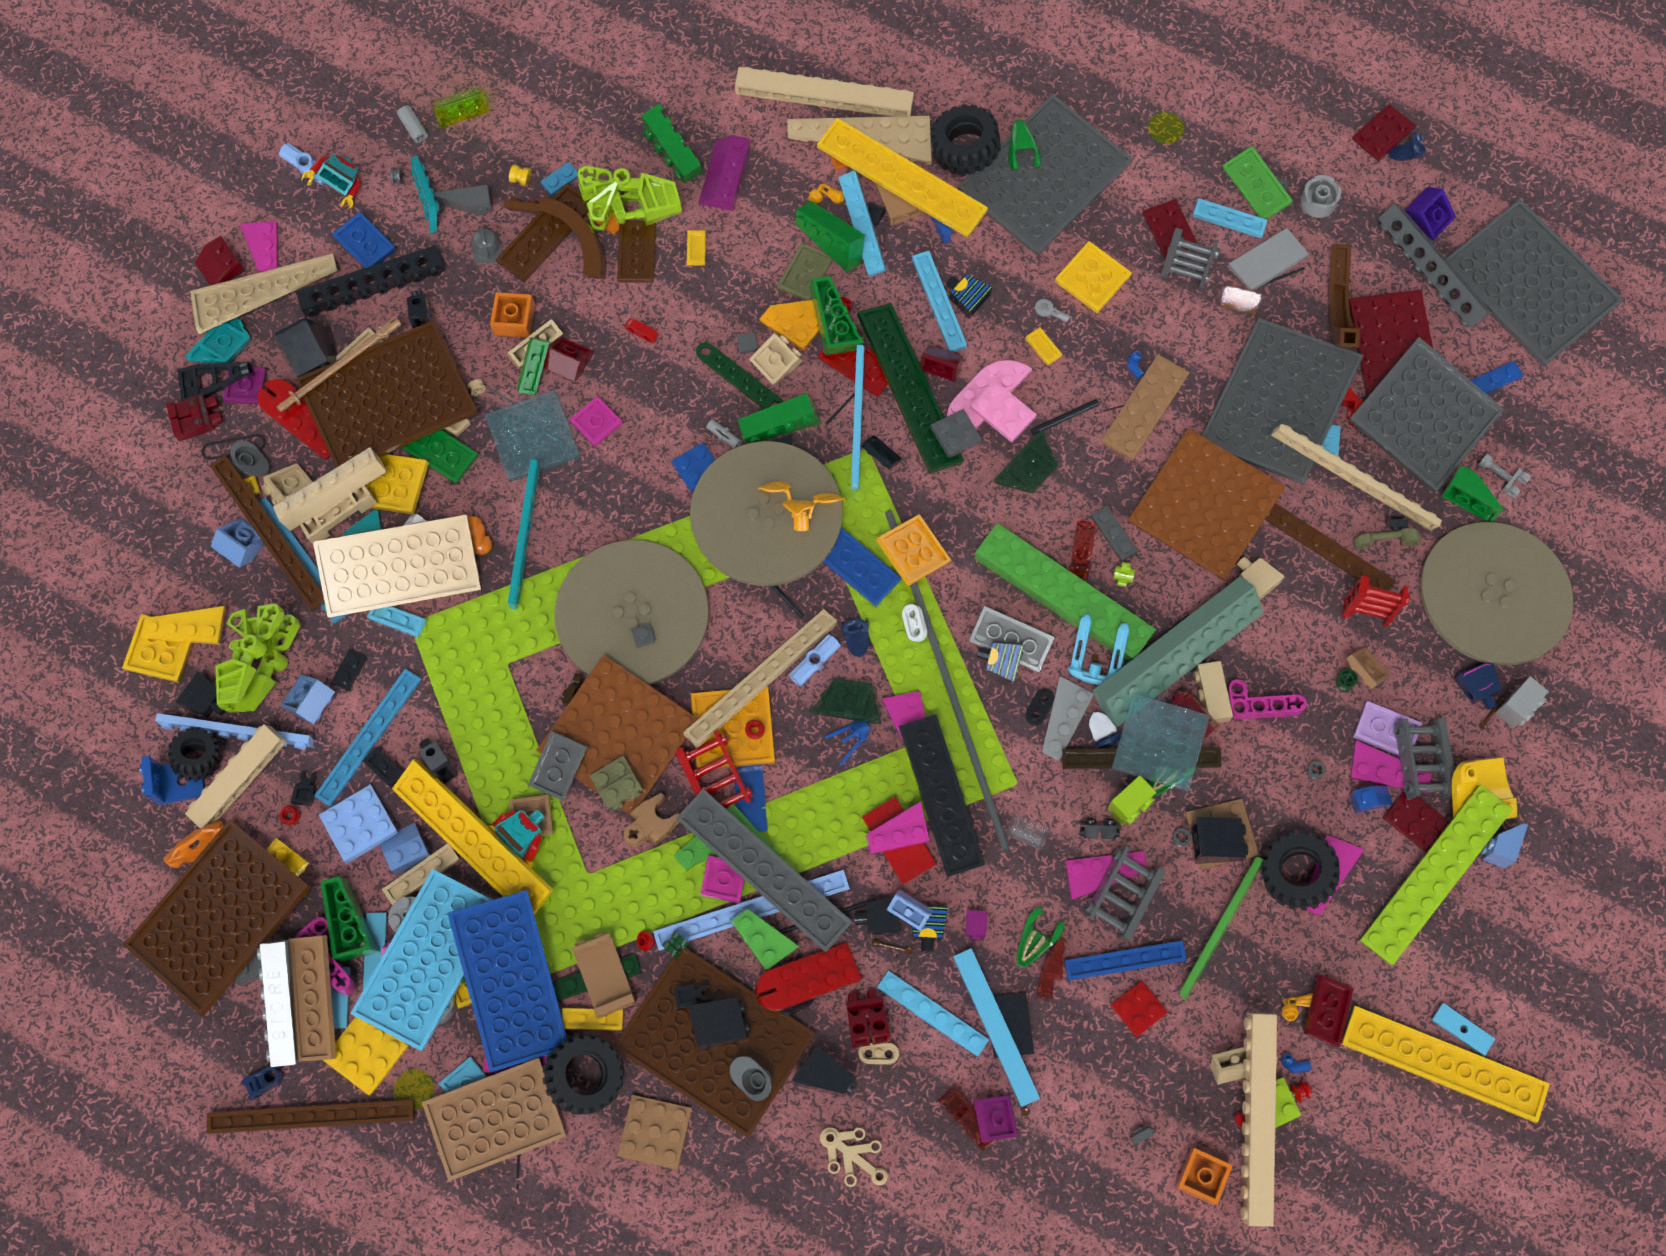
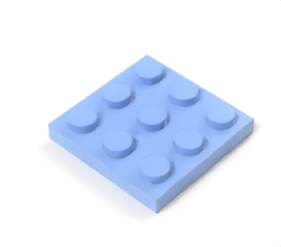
(358, 824)

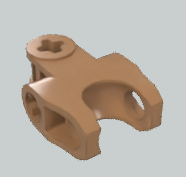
(648, 824)

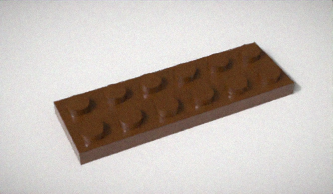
(540, 237)

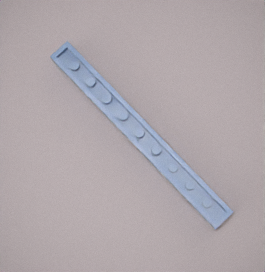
(760, 906)

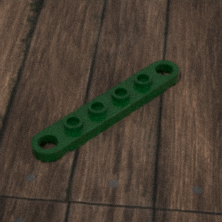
(737, 376)

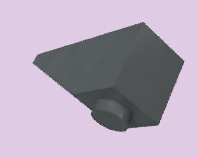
(471, 199)

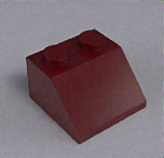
(218, 262)
(567, 358)
(941, 362)

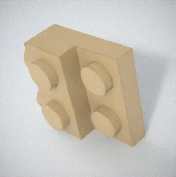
(776, 358)
(285, 483)

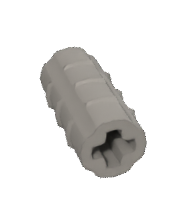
(412, 124)

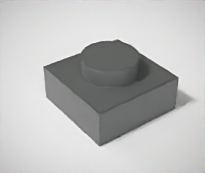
(643, 635)
(1140, 1135)

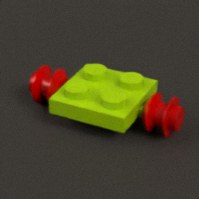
(1285, 1105)

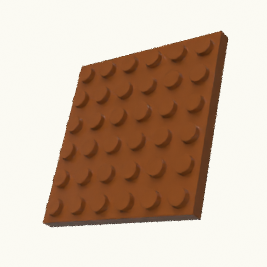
(1206, 504)
(625, 718)

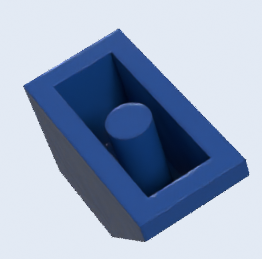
(1370, 798)

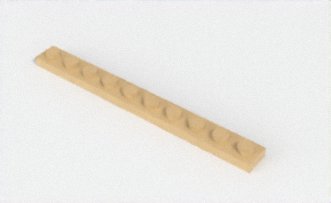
(1354, 476)
(760, 678)

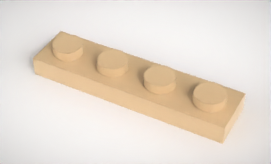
(416, 877)

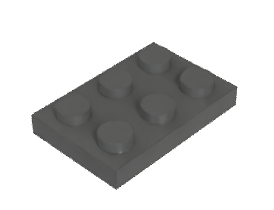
(558, 765)

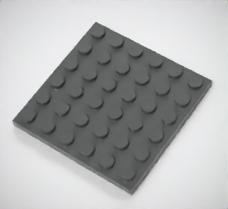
(1426, 415)

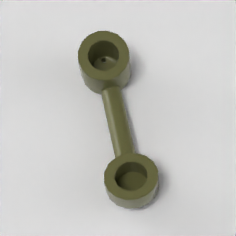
(1408, 537)

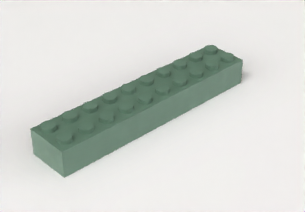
(1180, 649)

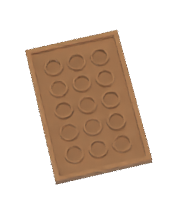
(493, 1119)

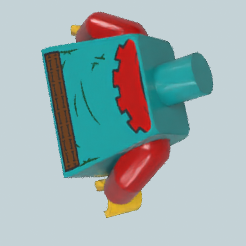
(338, 174)
(520, 832)

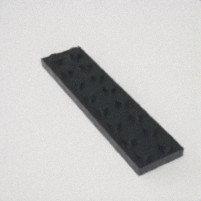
(941, 795)

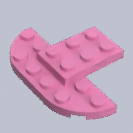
(990, 399)

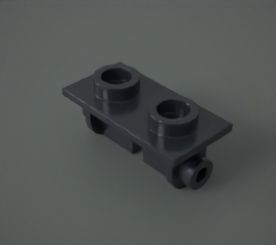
(1107, 828)

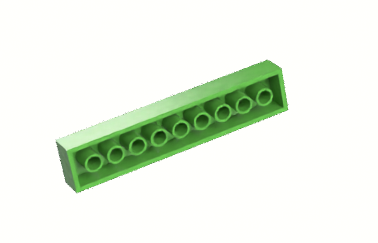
(1061, 590)

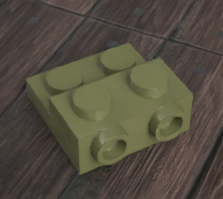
(616, 783)

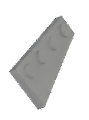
(1066, 714)

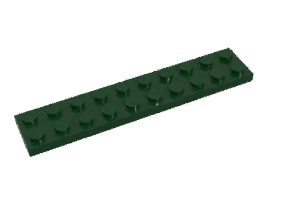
(907, 383)

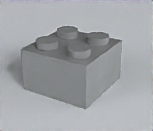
(1522, 703)

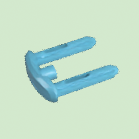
(1093, 675)

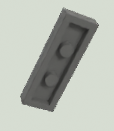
(1114, 533)

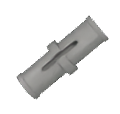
(715, 427)

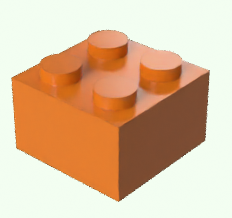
(512, 315)
(1203, 1176)

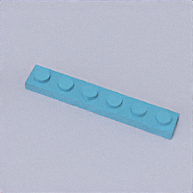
(862, 222)
(939, 301)
(933, 1013)

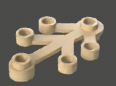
(850, 1154)

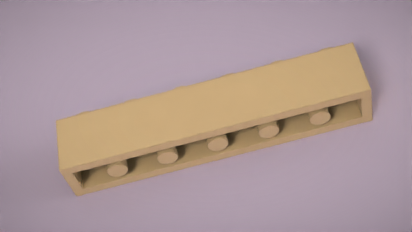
(329, 489)
(236, 776)

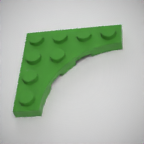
(697, 851)

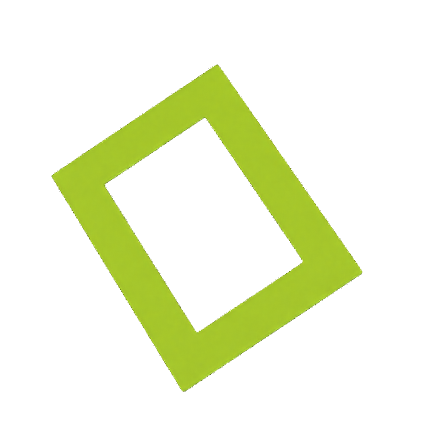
(468, 666)

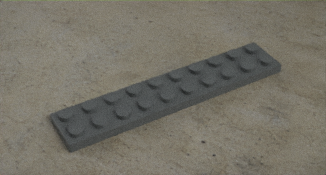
(764, 870)

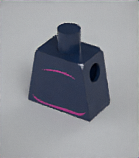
(1480, 684)

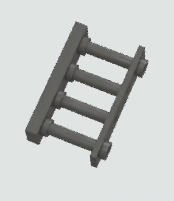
(1175, 250)
(1442, 754)
(1135, 910)

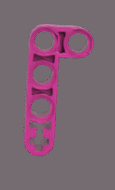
(1265, 702)
(312, 930)

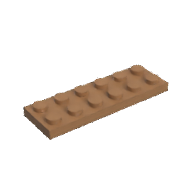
(1145, 407)
(312, 998)

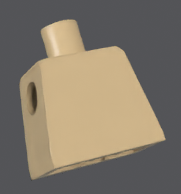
(1260, 575)

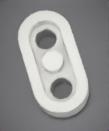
(913, 624)

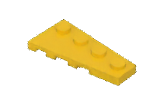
(192, 626)

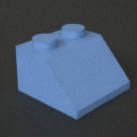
(237, 542)
(307, 699)
(1504, 847)
(405, 849)

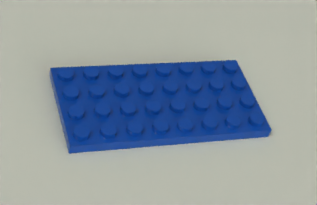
(507, 980)

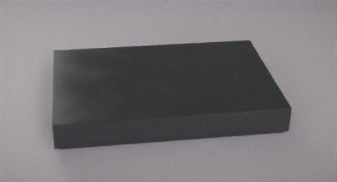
(1016, 1016)

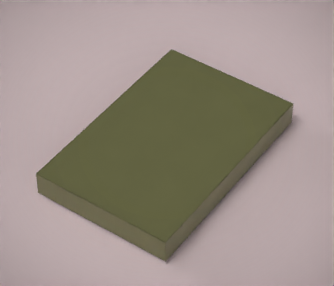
(805, 266)

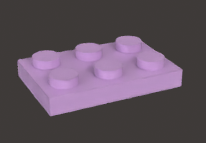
(1377, 727)

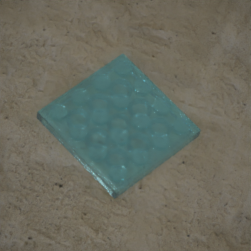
(532, 431)
(1160, 742)

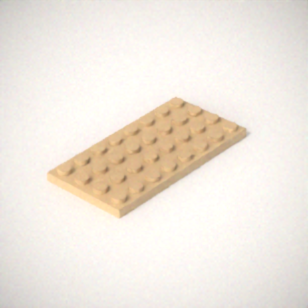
(397, 565)

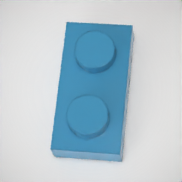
(559, 178)

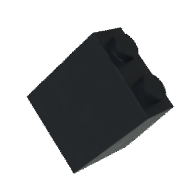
(306, 346)
(1218, 840)
(718, 1023)
(825, 1075)

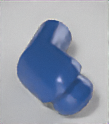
(1133, 364)
(1294, 1066)

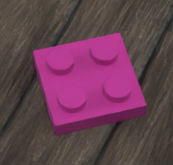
(596, 421)
(721, 881)

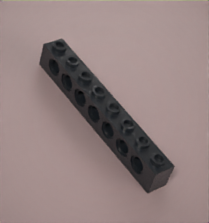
(361, 278)

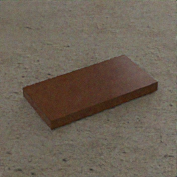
(636, 252)

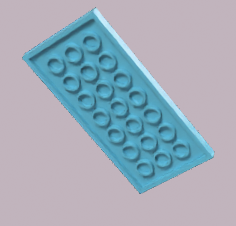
(419, 966)

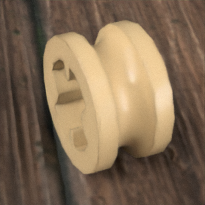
(476, 387)

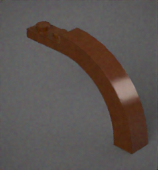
(592, 250)
(1339, 318)

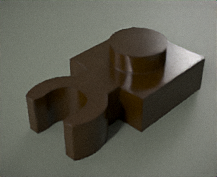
(572, 689)

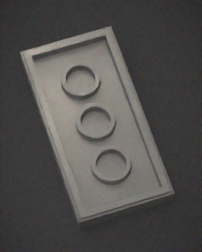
(1268, 260)

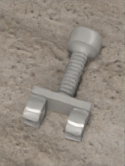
(1519, 475)

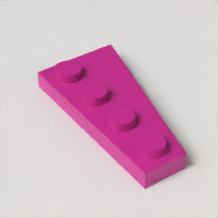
(1380, 768)
(1347, 856)

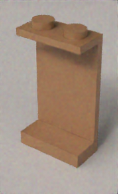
(896, 207)
(603, 975)

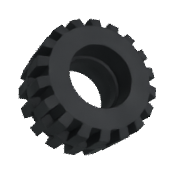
(191, 741)

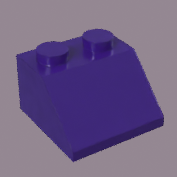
(1431, 211)

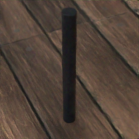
(1066, 416)

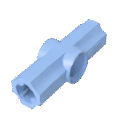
(297, 159)
(823, 651)

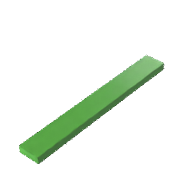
(1221, 928)

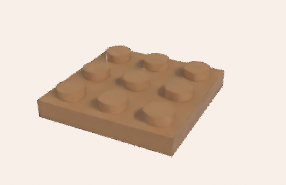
(1230, 809)
(654, 1132)

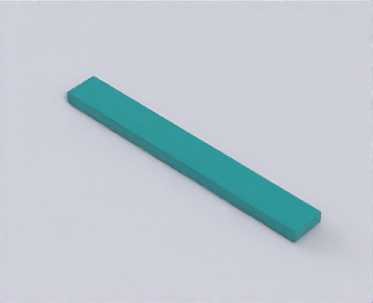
(523, 536)

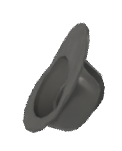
(485, 246)
(248, 459)
(751, 1078)

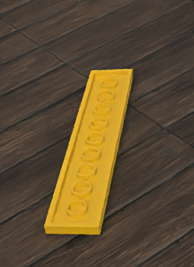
(902, 177)
(469, 835)
(1445, 1064)

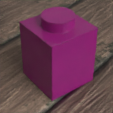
(976, 925)

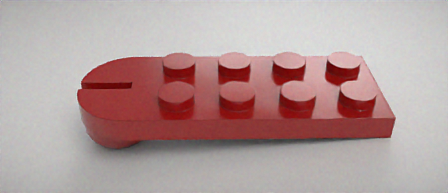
(295, 418)
(807, 978)

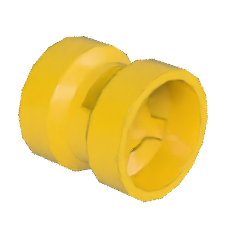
(520, 175)

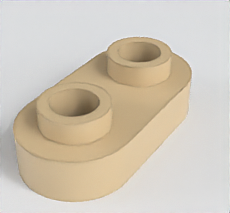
(878, 1054)

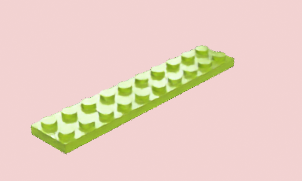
(1436, 875)

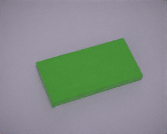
(1257, 183)

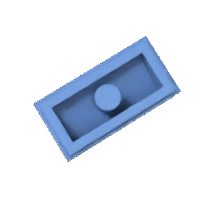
(909, 910)

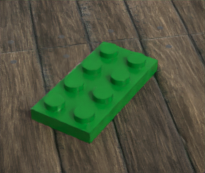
(444, 454)

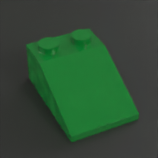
(1472, 494)

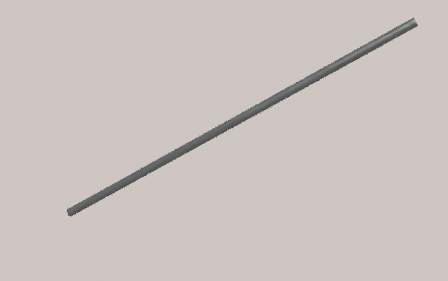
(957, 709)

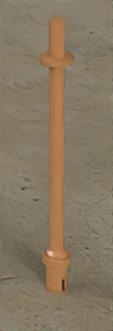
(381, 333)

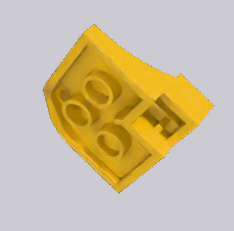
(1488, 773)

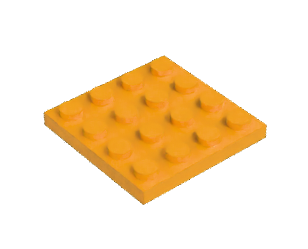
(741, 748)

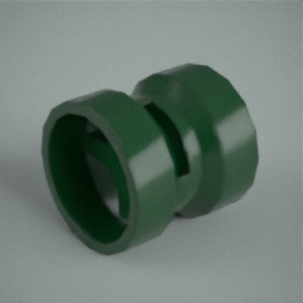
(1346, 684)
(675, 944)

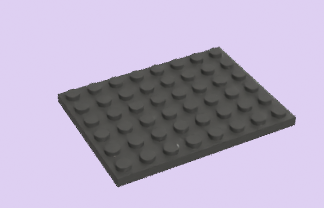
(1045, 200)
(1533, 282)
(1276, 382)

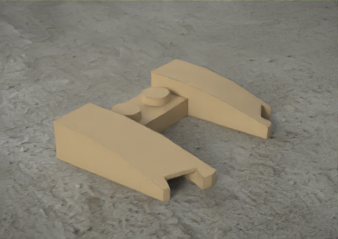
(319, 525)

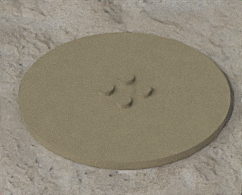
(749, 529)
(626, 588)
(1496, 593)

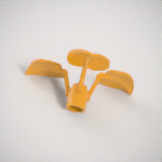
(799, 508)

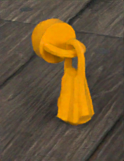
(835, 195)
(1290, 1009)

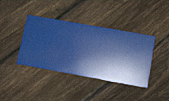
(753, 777)

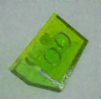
(460, 107)

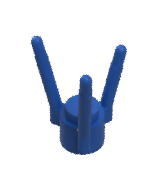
(858, 730)

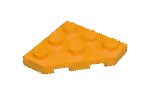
(793, 320)

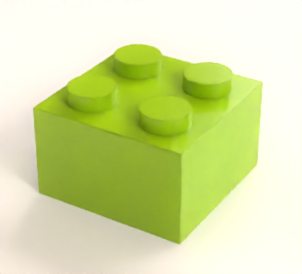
(1131, 801)

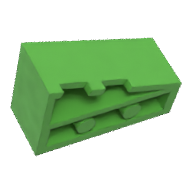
(762, 939)

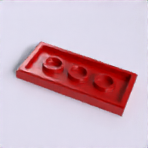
(845, 363)
(905, 861)

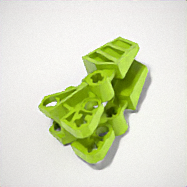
(656, 196)
(237, 682)

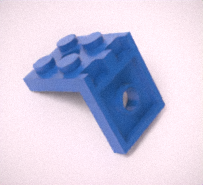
(162, 784)

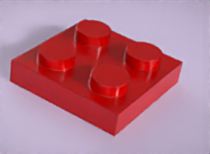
(1139, 1009)

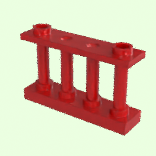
(1374, 601)
(693, 775)

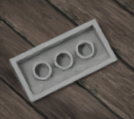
(998, 627)

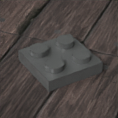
(956, 433)

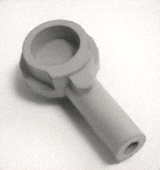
(1045, 308)

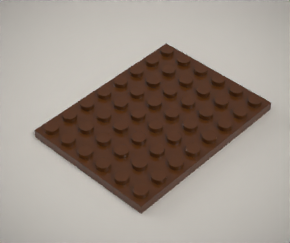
(388, 395)
(216, 917)
(665, 1043)

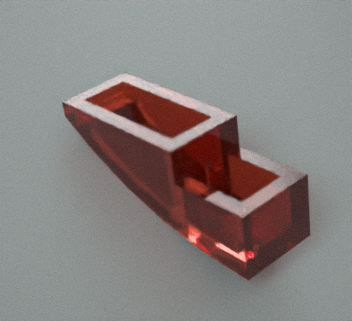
(1082, 549)
(1050, 972)
(963, 1115)

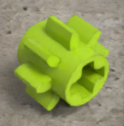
(1124, 574)

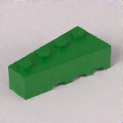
(670, 145)
(832, 235)
(834, 323)
(780, 419)
(345, 921)

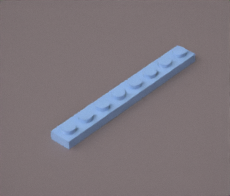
(226, 730)

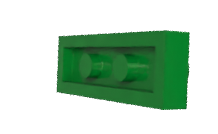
(532, 366)

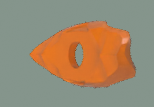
(183, 853)

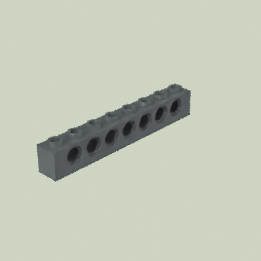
(1479, 310)

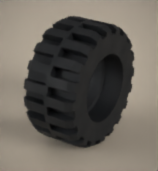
(967, 157)
(1295, 845)
(610, 1074)

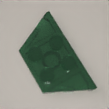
(1029, 467)
(848, 701)

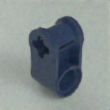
(259, 1083)

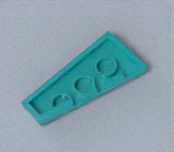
(426, 194)

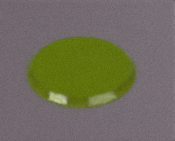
(1166, 127)
(414, 1086)

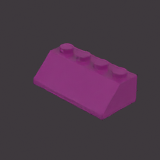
(725, 172)

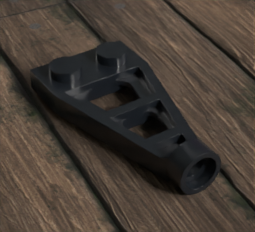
(190, 382)

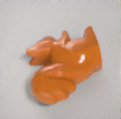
(481, 543)

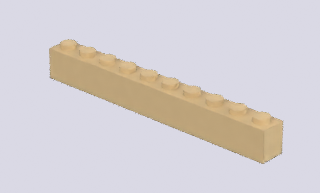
(823, 92)
(1259, 1119)

